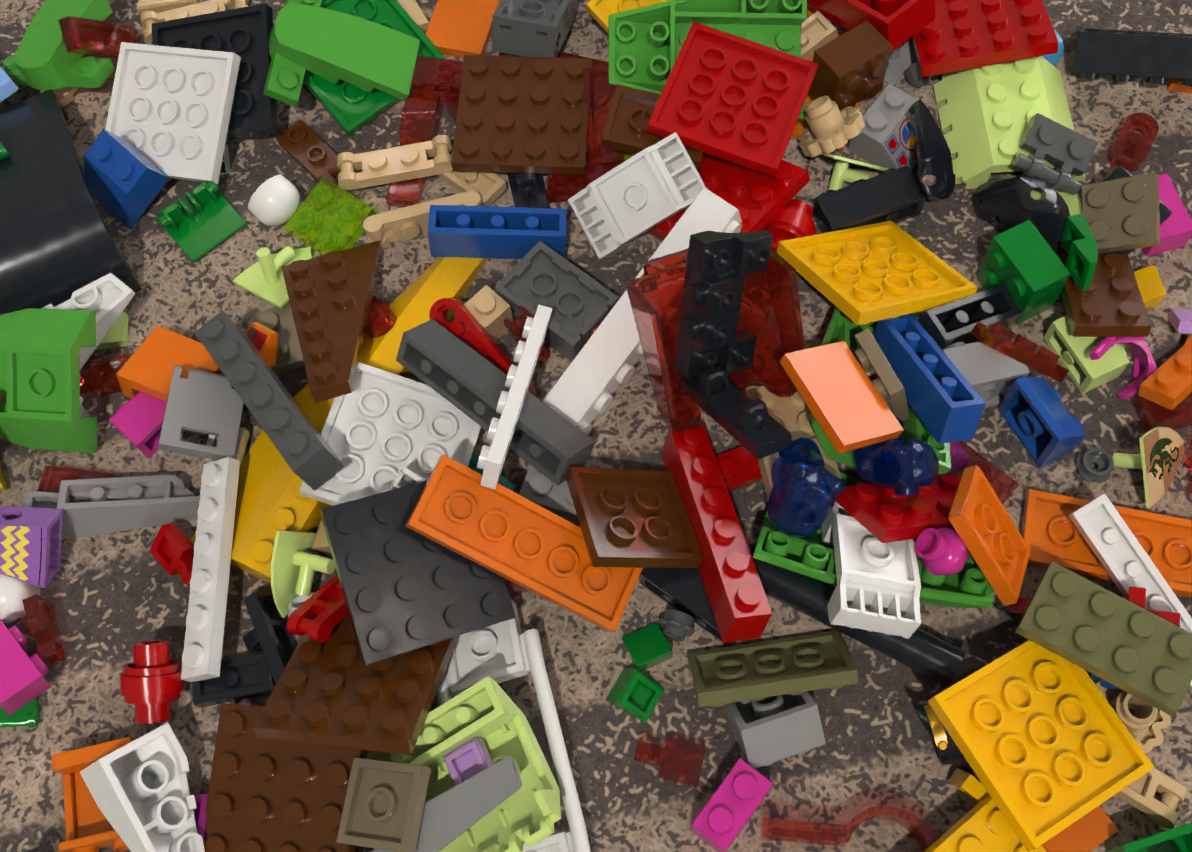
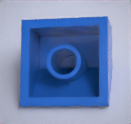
(121, 177)
(1041, 420)

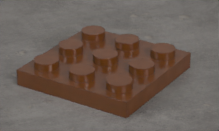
(633, 518)

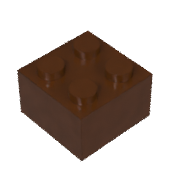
(851, 66)

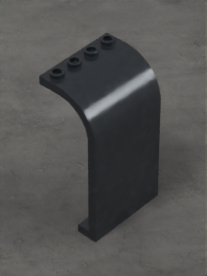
(47, 215)

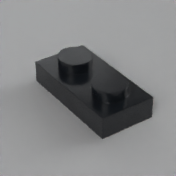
(238, 680)

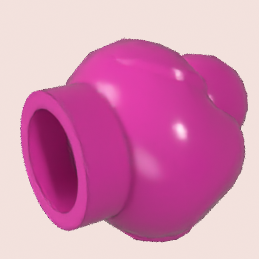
(941, 551)

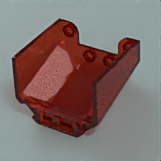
(767, 309)

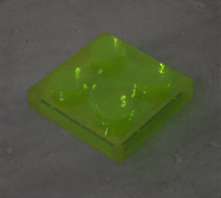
(329, 218)

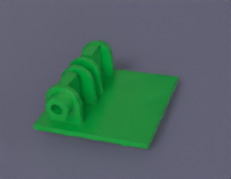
(200, 220)

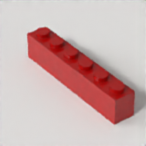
(727, 565)

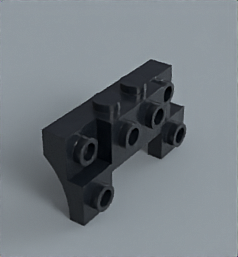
(713, 301)

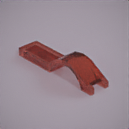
(415, 127)
(840, 834)

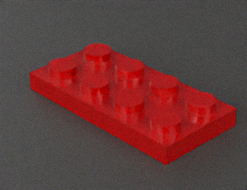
(900, 516)

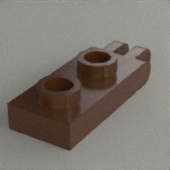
(309, 152)

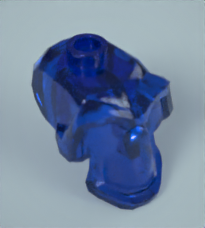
(898, 464)
(801, 489)

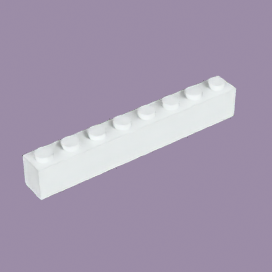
(615, 345)

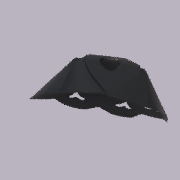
(933, 146)
(1013, 205)

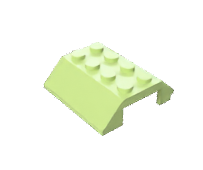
(990, 110)
(491, 715)

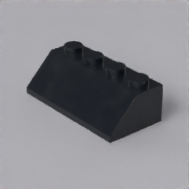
(1133, 54)

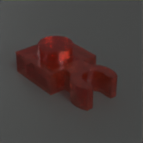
(42, 623)

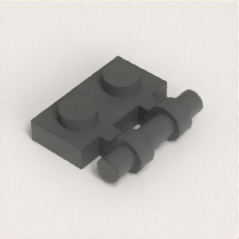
(1057, 145)

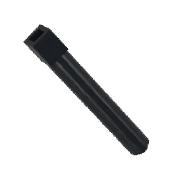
(920, 652)

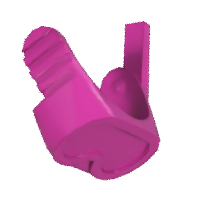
(1143, 361)

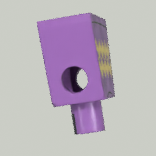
(30, 543)

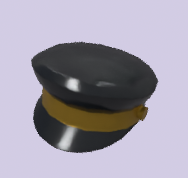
(944, 745)

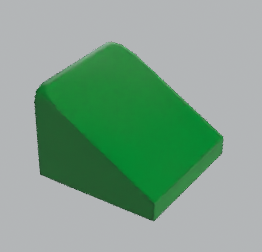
(647, 647)
(635, 694)

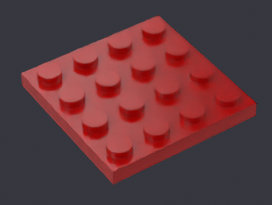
(983, 34)
(733, 98)
(750, 191)

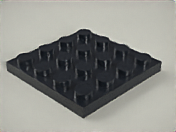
(247, 35)
(402, 584)

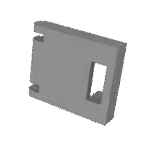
(202, 405)

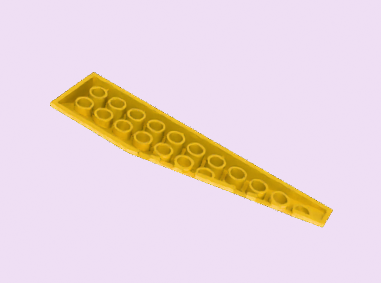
(267, 485)

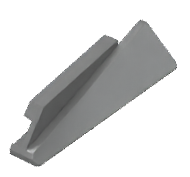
(118, 504)
(465, 804)

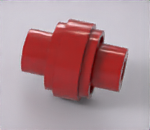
(791, 222)
(151, 681)

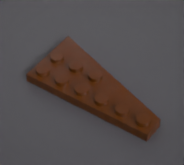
(329, 308)

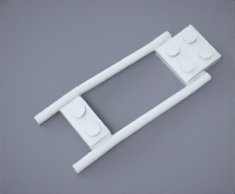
(506, 655)

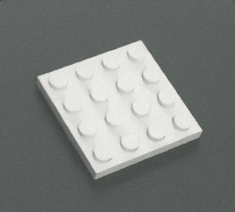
(174, 106)
(386, 427)

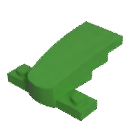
(336, 49)
(43, 56)

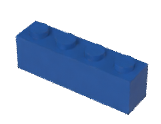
(494, 231)
(930, 380)

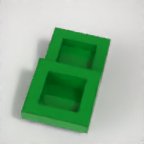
(1081, 250)

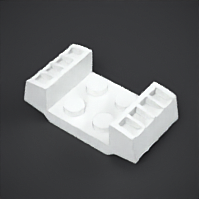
(637, 195)
(875, 579)

